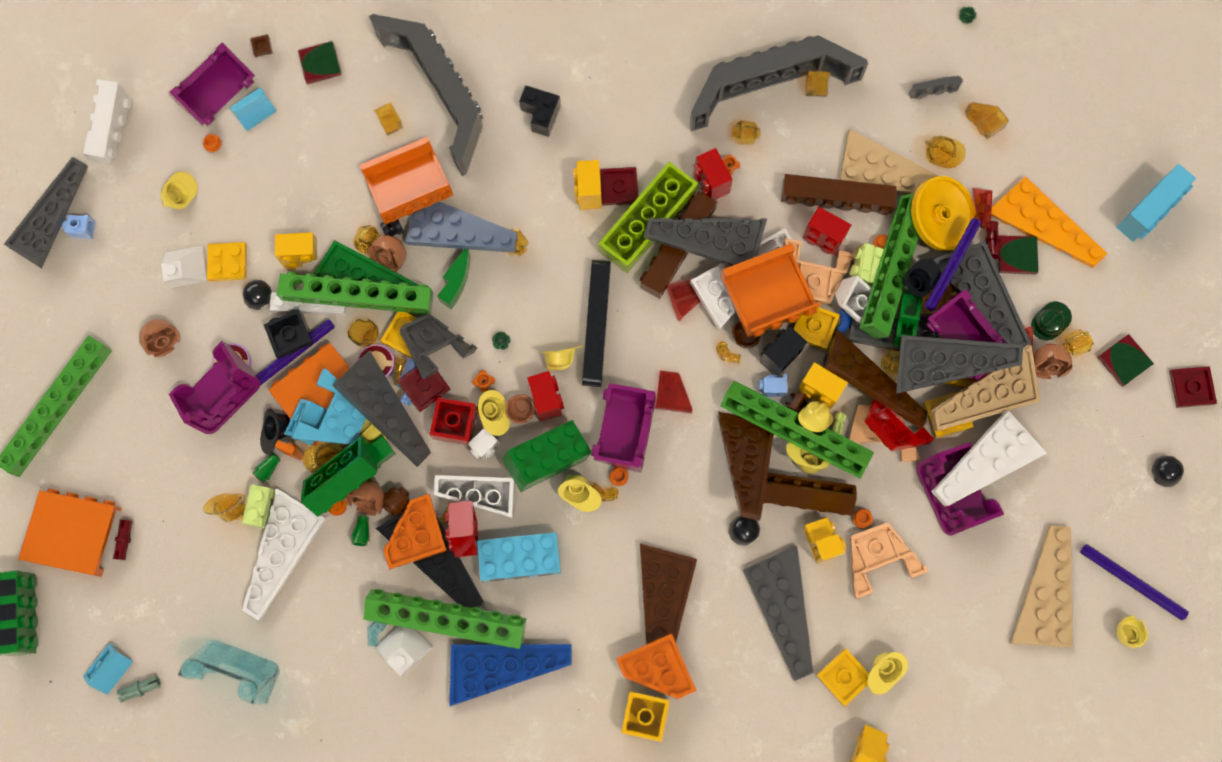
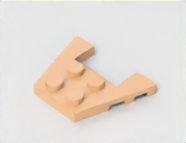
(822, 280)
(862, 434)
(876, 549)

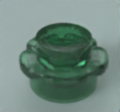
(966, 19)
(497, 337)

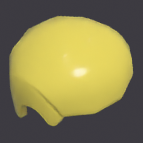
(1131, 632)

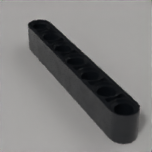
(596, 323)

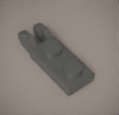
(935, 87)

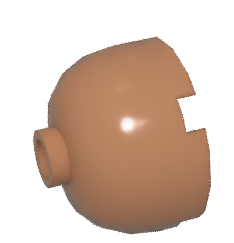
(388, 252)
(158, 337)
(1052, 360)
(367, 498)

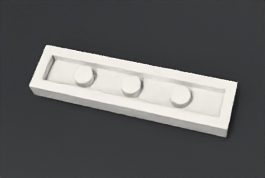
(279, 306)

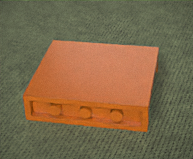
(406, 180)
(768, 291)
(302, 381)
(68, 532)

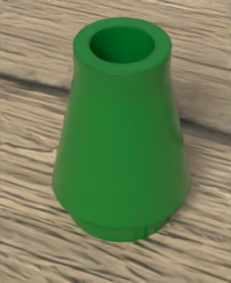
(266, 468)
(360, 534)

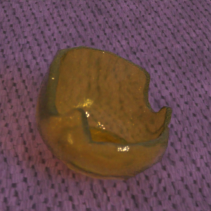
(363, 333)

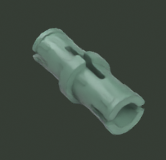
(138, 688)

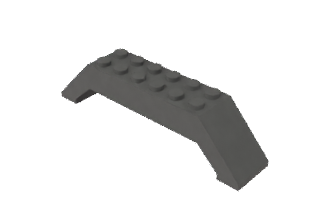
(773, 68)
(440, 72)

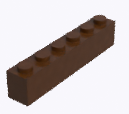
(838, 194)
(670, 259)
(810, 494)

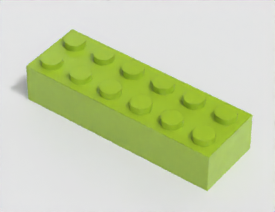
(661, 199)

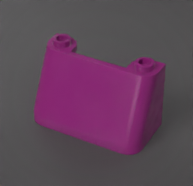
(212, 85)
(962, 321)
(217, 393)
(625, 427)
(965, 512)

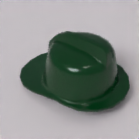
(1051, 321)

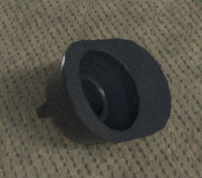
(921, 278)
(273, 430)

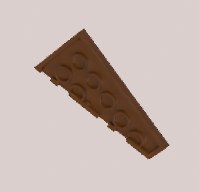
(861, 372)
(748, 460)
(665, 590)

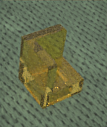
(817, 83)
(389, 118)

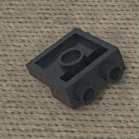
(288, 333)

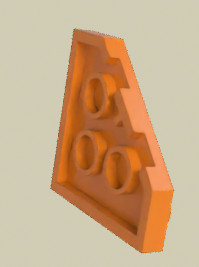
(415, 535)
(658, 667)

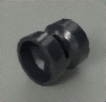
(396, 228)

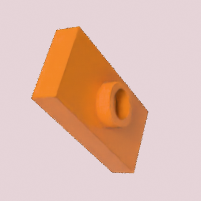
(289, 449)

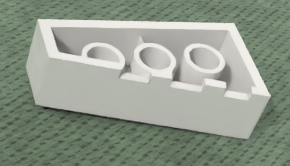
(106, 122)
(486, 492)

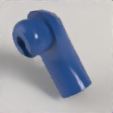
(846, 321)

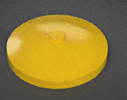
(942, 212)

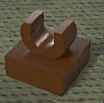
(261, 45)
(799, 401)

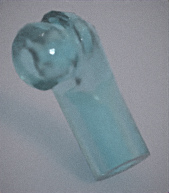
(373, 632)

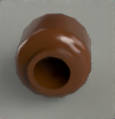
(396, 500)

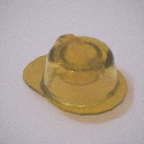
(945, 151)
(319, 454)
(226, 506)

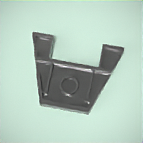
(428, 336)

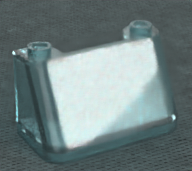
(254, 672)

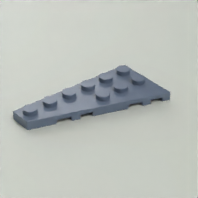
(453, 228)

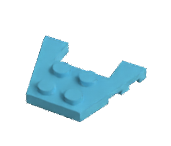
(341, 421)

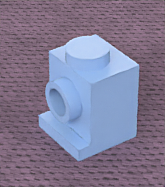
(79, 226)
(773, 386)

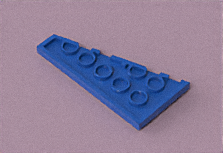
(491, 667)

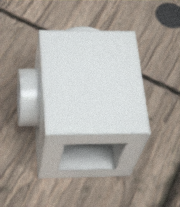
(483, 445)

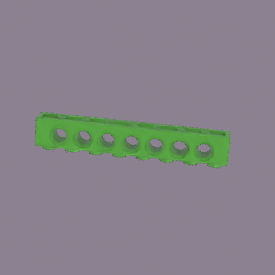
(892, 267)
(288, 283)
(53, 406)
(785, 424)
(434, 622)

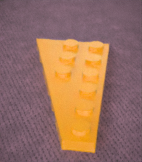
(1040, 217)

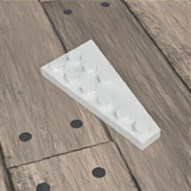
(712, 290)
(997, 453)
(282, 546)

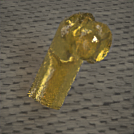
(607, 494)

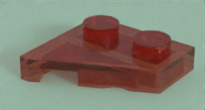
(983, 205)
(682, 298)
(672, 393)

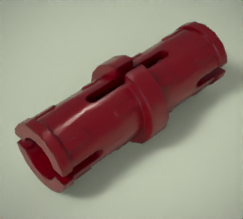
(993, 240)
(122, 540)

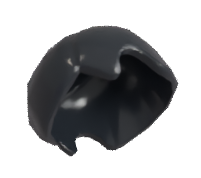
(256, 294)
(1167, 471)
(744, 530)

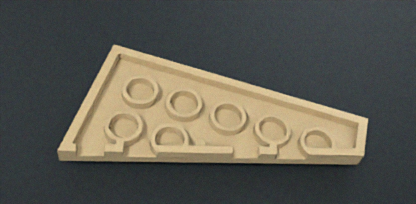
(875, 164)
(990, 395)
(1048, 601)

